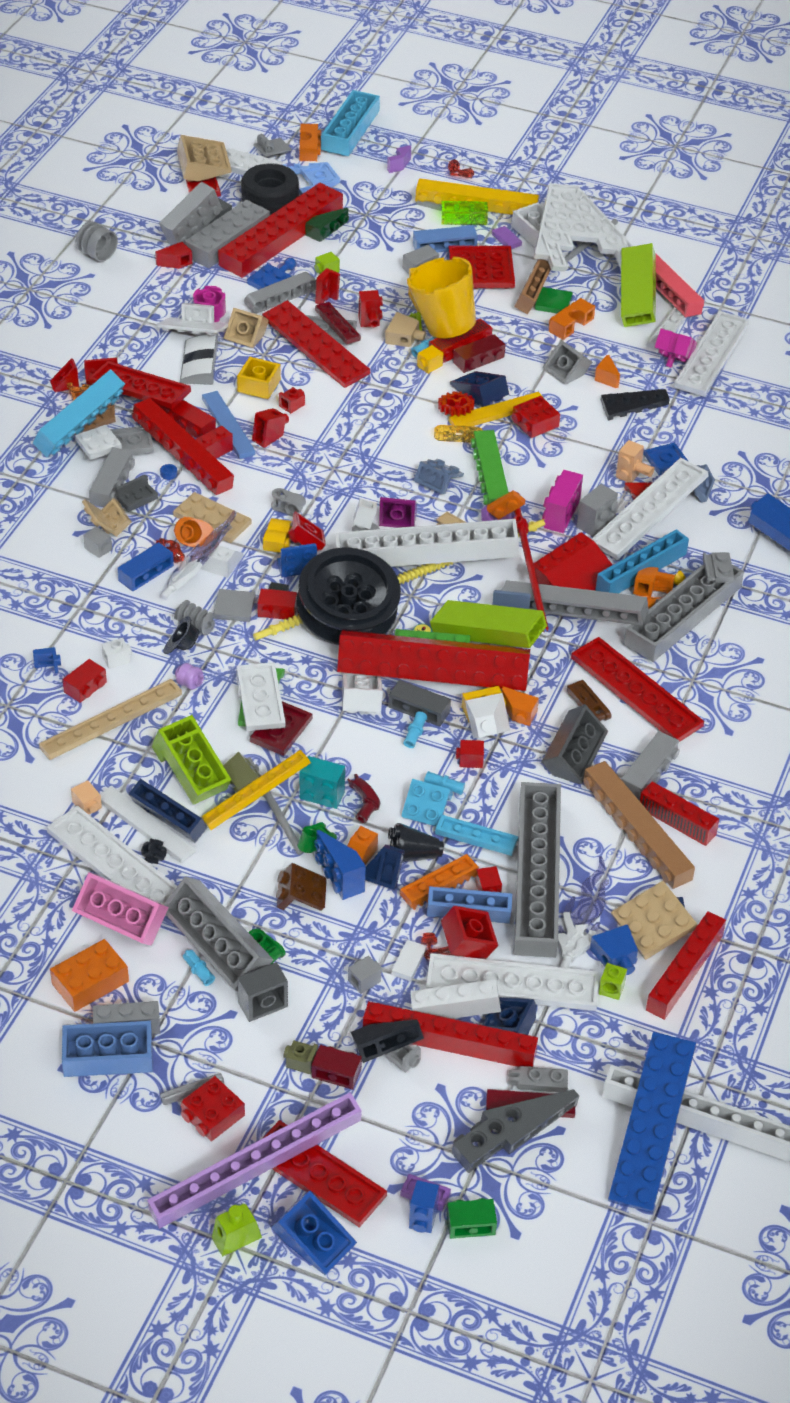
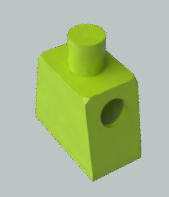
(235, 1229)

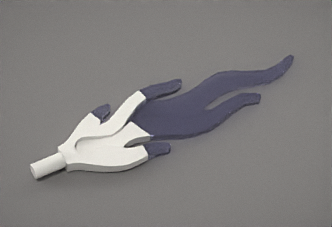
(197, 558)
(583, 916)

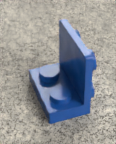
(295, 558)

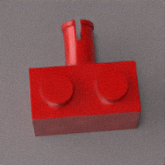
(369, 308)

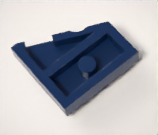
(385, 867)

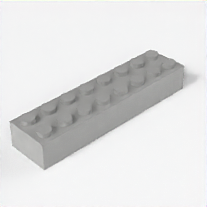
(679, 613)

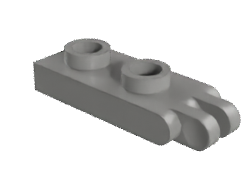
(539, 1079)

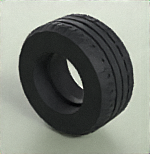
(270, 186)

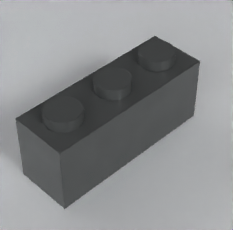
(413, 699)

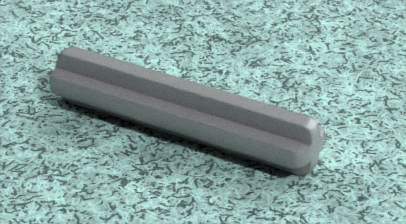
(185, 1090)

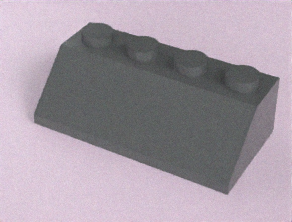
(575, 745)

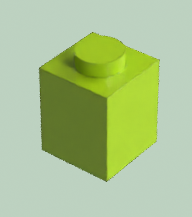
(328, 261)

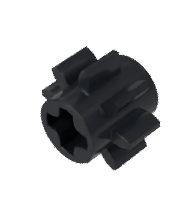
(154, 851)

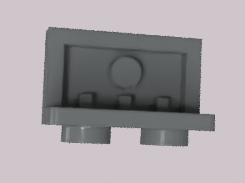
(136, 493)

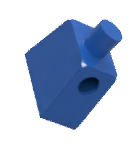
(615, 948)

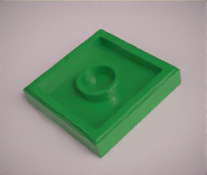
(553, 300)

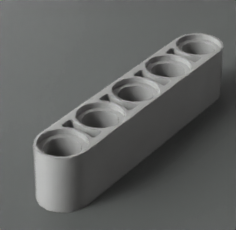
(280, 292)

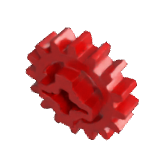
(456, 403)

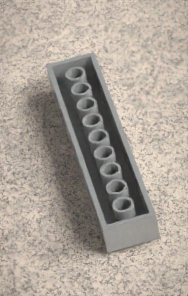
(538, 870)

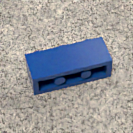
(145, 566)

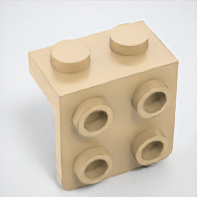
(110, 518)

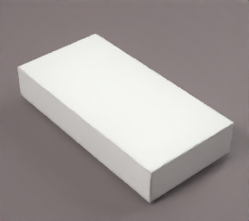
(409, 960)

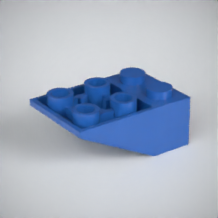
(340, 865)

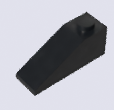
(384, 1038)

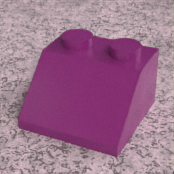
(397, 512)

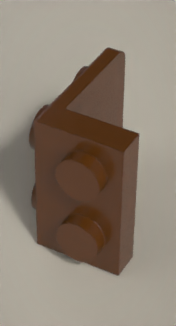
(301, 885)

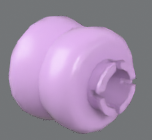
(189, 676)

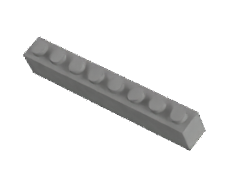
(586, 603)

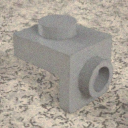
(405, 1057)

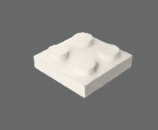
(97, 442)

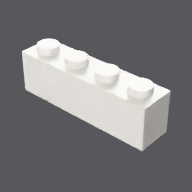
(458, 1000)

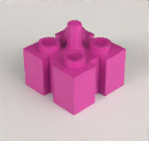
(674, 346)

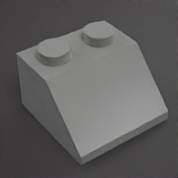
(567, 363)

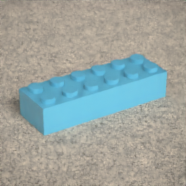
(350, 123)
(78, 414)

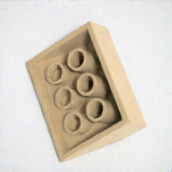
(202, 158)

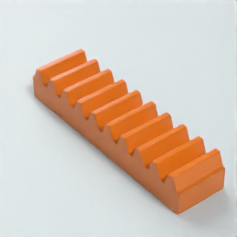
(444, 877)

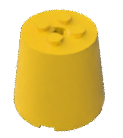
(444, 296)

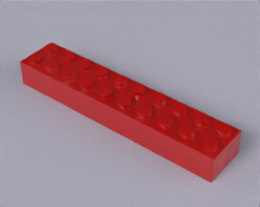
(277, 230)
(433, 660)

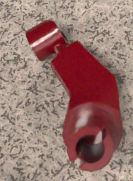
(370, 799)

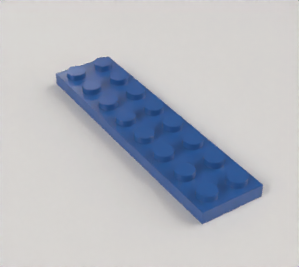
(652, 1122)

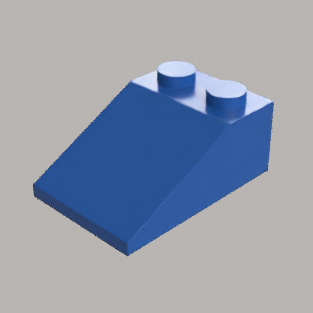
(314, 1233)

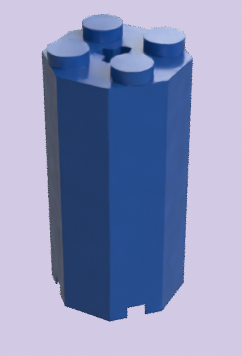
(772, 519)

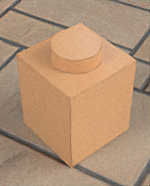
(86, 797)

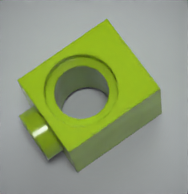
(612, 981)

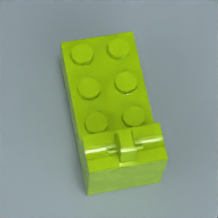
(191, 759)

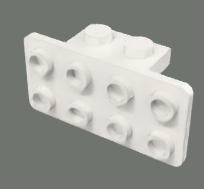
(194, 318)

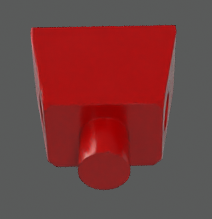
(268, 426)

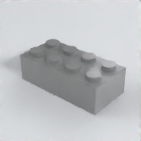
(191, 214)

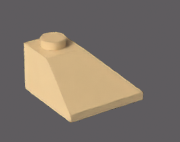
(245, 328)

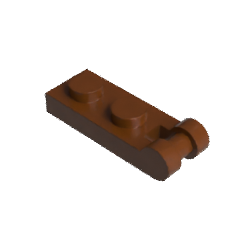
(584, 694)

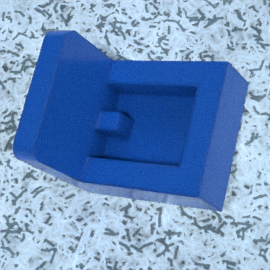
(46, 658)

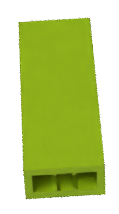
(638, 285)
(490, 623)

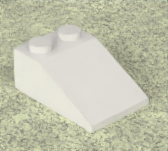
(361, 693)

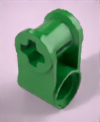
(309, 835)
(271, 946)

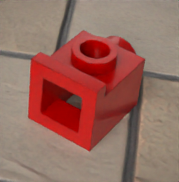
(292, 399)

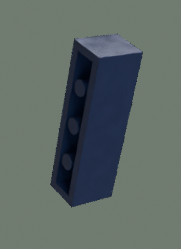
(168, 810)

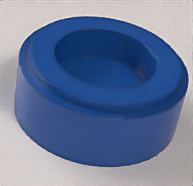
(168, 471)

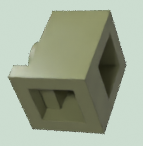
(300, 1056)

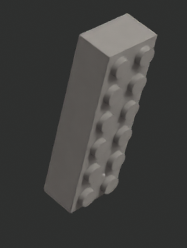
(223, 231)
(215, 931)

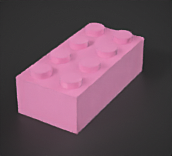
(120, 909)

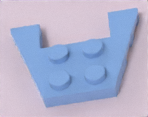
(315, 174)

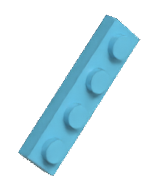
(476, 835)

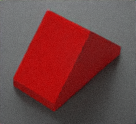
(65, 375)

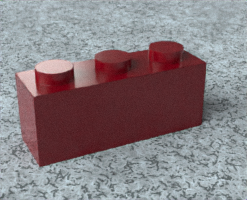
(479, 353)

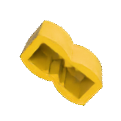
(277, 535)

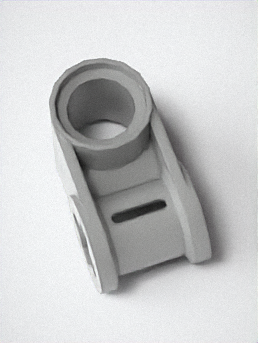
(287, 502)

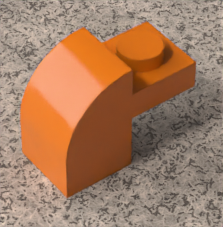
(651, 580)

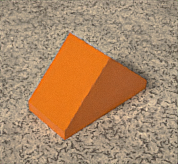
(607, 373)

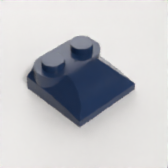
(515, 1015)

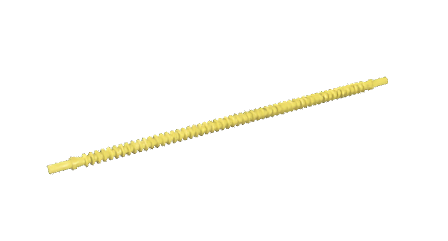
(419, 571)

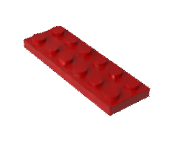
(145, 385)
(332, 1182)

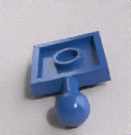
(269, 274)

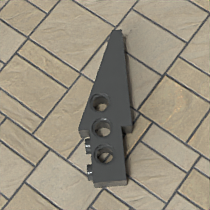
(530, 1116)

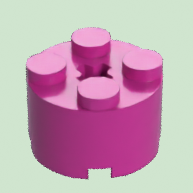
(211, 296)

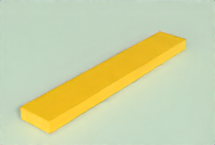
(490, 412)
(255, 789)

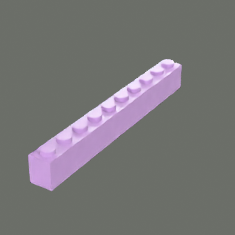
(254, 1160)

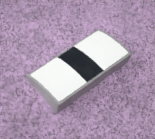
(199, 360)

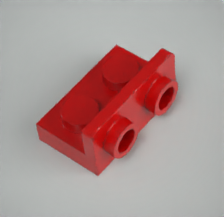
(327, 286)

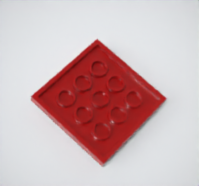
(490, 265)

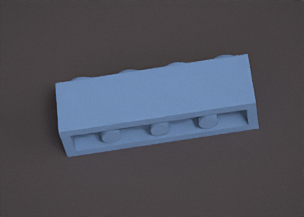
(442, 238)
(495, 903)

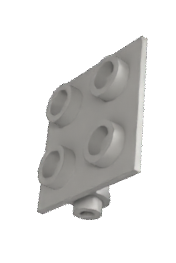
(271, 147)

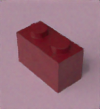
(336, 1066)

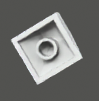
(222, 561)
(487, 715)

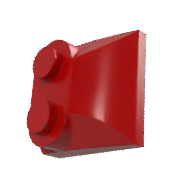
(306, 532)

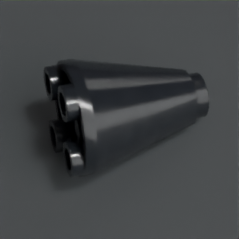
(415, 843)

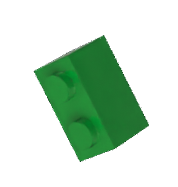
(471, 1218)

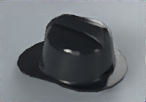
(183, 637)

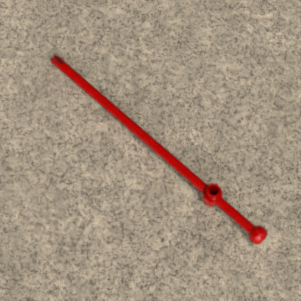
(522, 528)

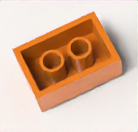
(89, 975)

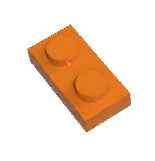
(506, 504)

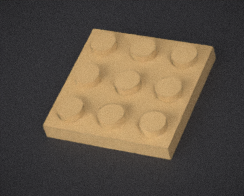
(655, 919)

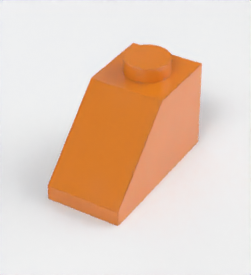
(520, 706)
(365, 843)

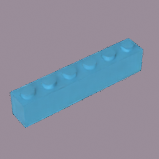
(657, 554)

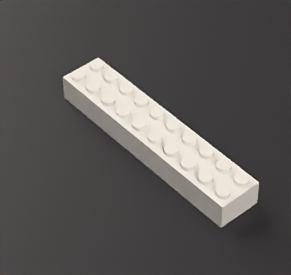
(437, 542)

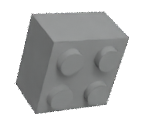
(597, 509)

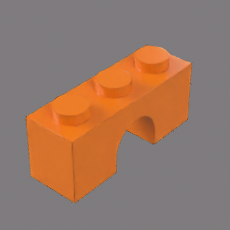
(309, 142)
(578, 312)

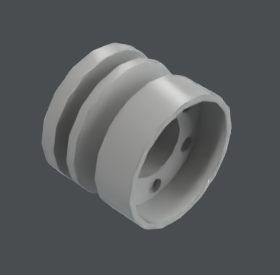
(96, 241)

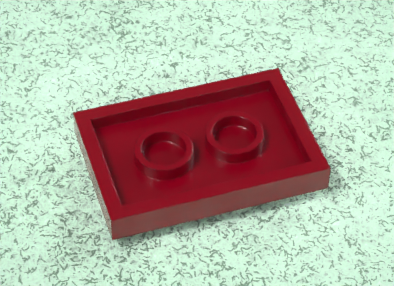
(281, 739)

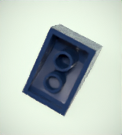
(482, 386)

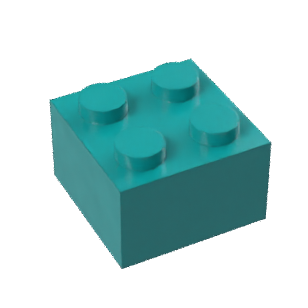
(322, 782)

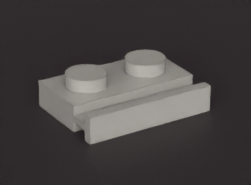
(718, 567)

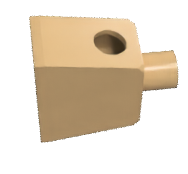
(403, 331)

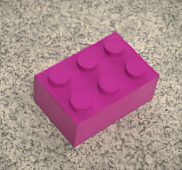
(562, 501)

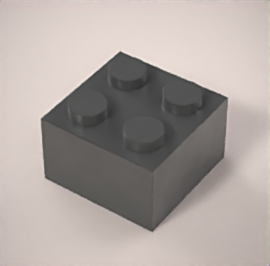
(262, 991)

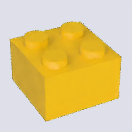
(259, 377)

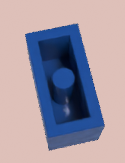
(423, 1207)

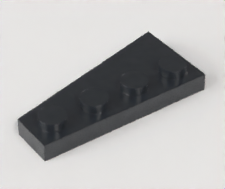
(622, 403)

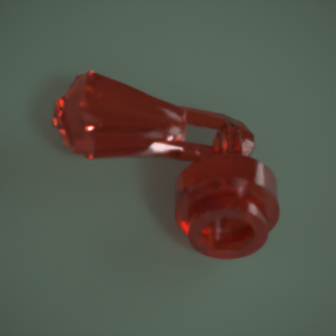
(454, 166)
(178, 555)
(430, 939)

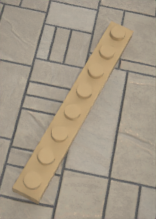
(110, 719)

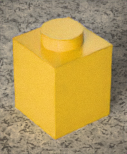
(430, 359)

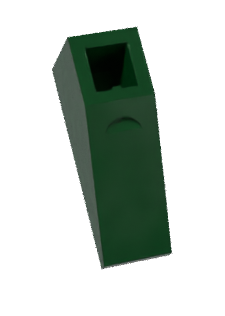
(325, 224)

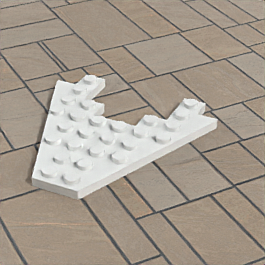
(574, 217)

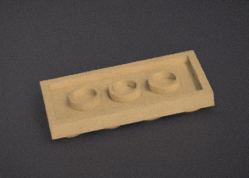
(214, 513)

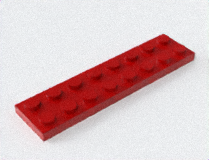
(316, 344)
(637, 689)

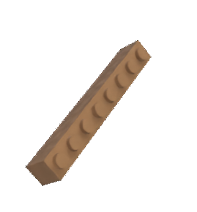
(639, 825)

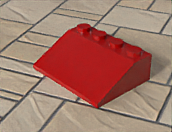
(572, 564)

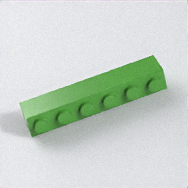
(489, 466)

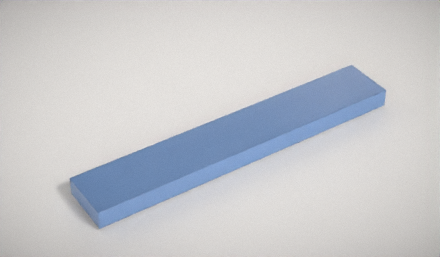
(225, 418)

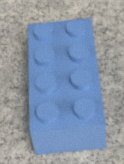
(107, 1048)

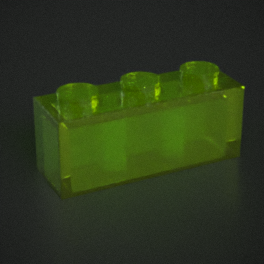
(464, 213)

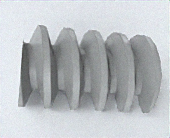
(200, 617)

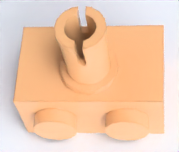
(630, 462)

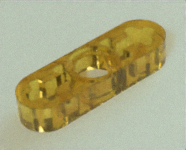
(442, 432)

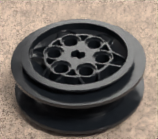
(347, 593)

